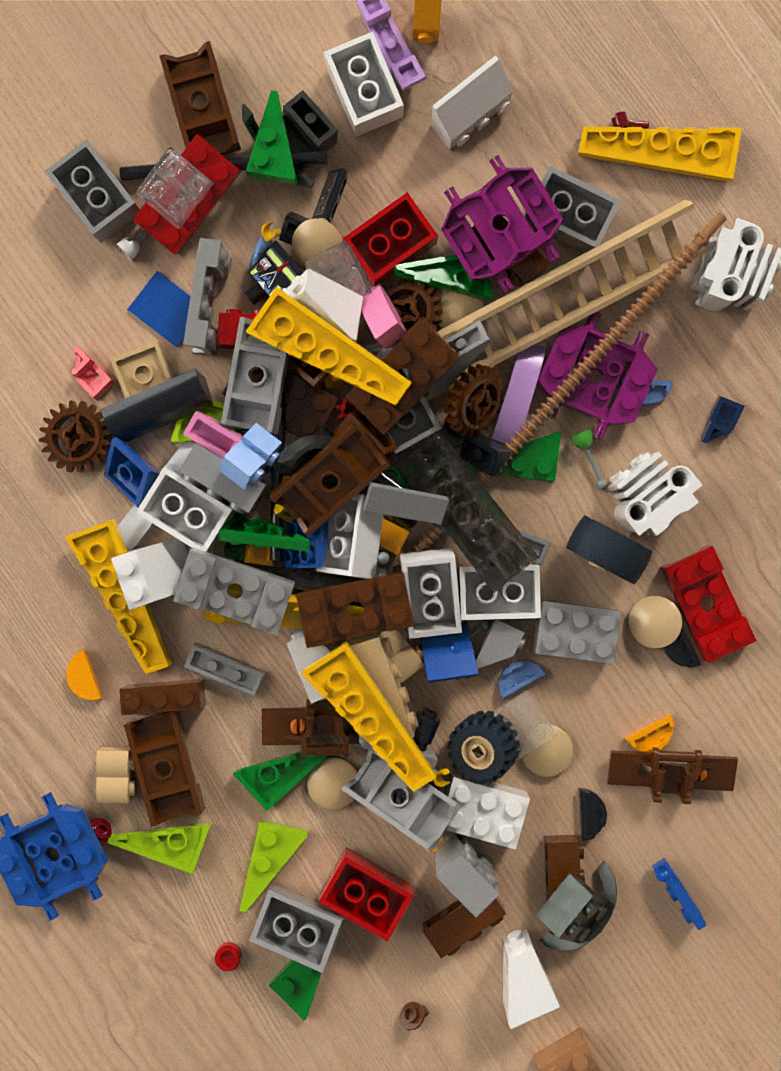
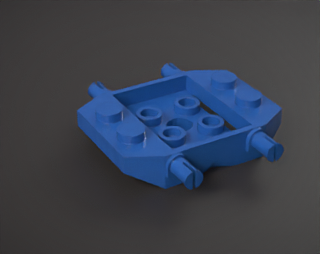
(78, 863)

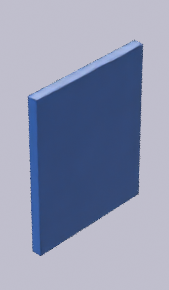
(163, 308)
(449, 656)

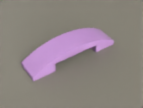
(397, 56)
(519, 393)

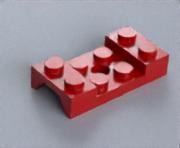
(217, 170)
(719, 628)

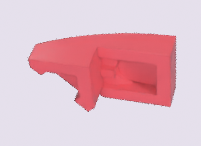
(91, 375)

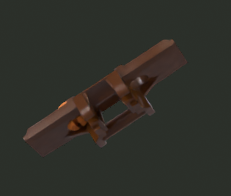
(295, 725)
(699, 772)

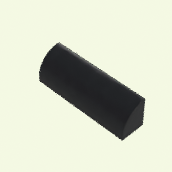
(158, 406)

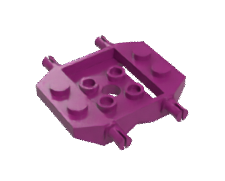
(518, 238)
(591, 397)

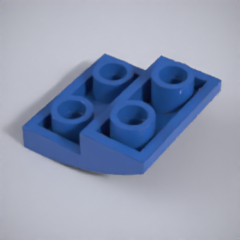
(318, 546)

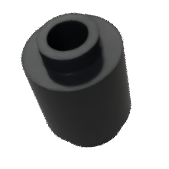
(427, 728)

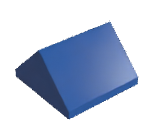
(129, 471)

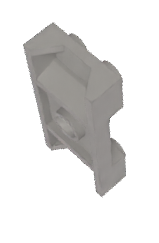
(211, 264)
(250, 401)
(206, 585)
(422, 815)

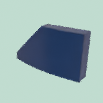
(722, 419)

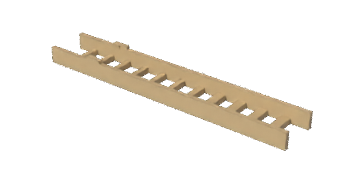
(585, 308)

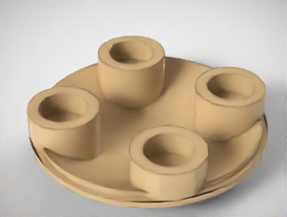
(313, 238)
(455, 306)
(655, 622)
(551, 756)
(327, 781)

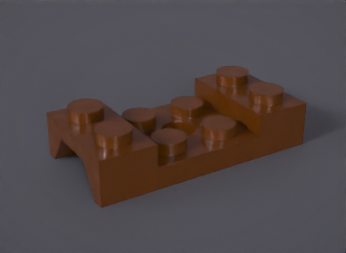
(195, 76)
(426, 358)
(306, 408)
(350, 459)
(327, 617)
(158, 740)

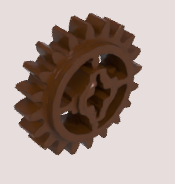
(412, 303)
(473, 400)
(76, 446)

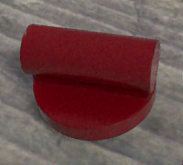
(102, 829)

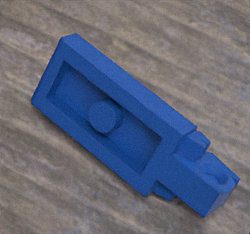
(678, 892)

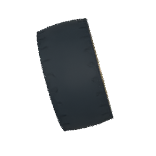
(609, 550)

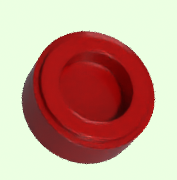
(228, 956)

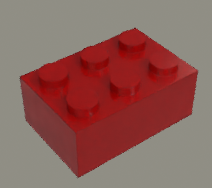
(391, 238)
(366, 894)

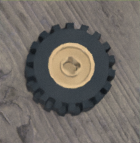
(483, 747)

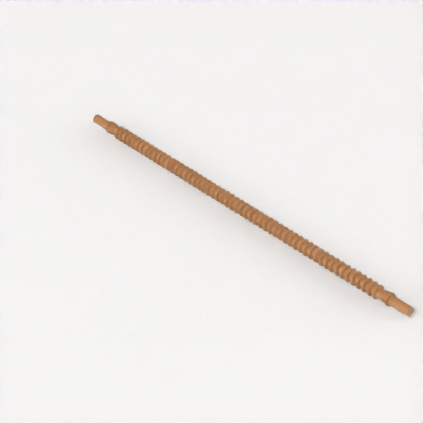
(700, 240)

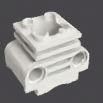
(736, 269)
(652, 494)

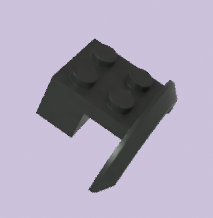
(306, 130)
(301, 452)
(578, 912)

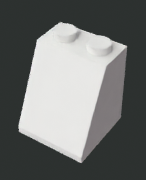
(328, 301)
(151, 572)
(306, 656)
(525, 981)

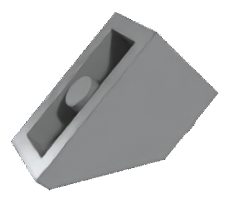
(499, 643)

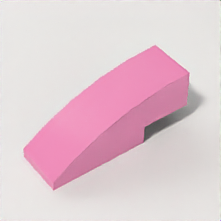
(382, 317)
(212, 434)

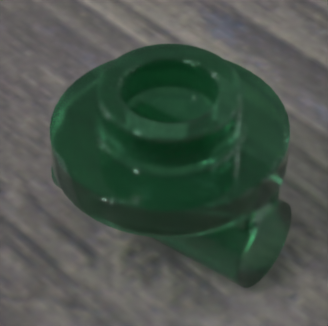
(235, 552)

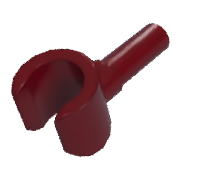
(622, 121)

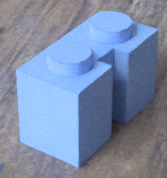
(250, 456)

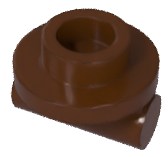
(413, 1015)

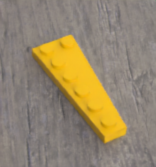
(684, 151)
(311, 339)
(94, 550)
(356, 697)

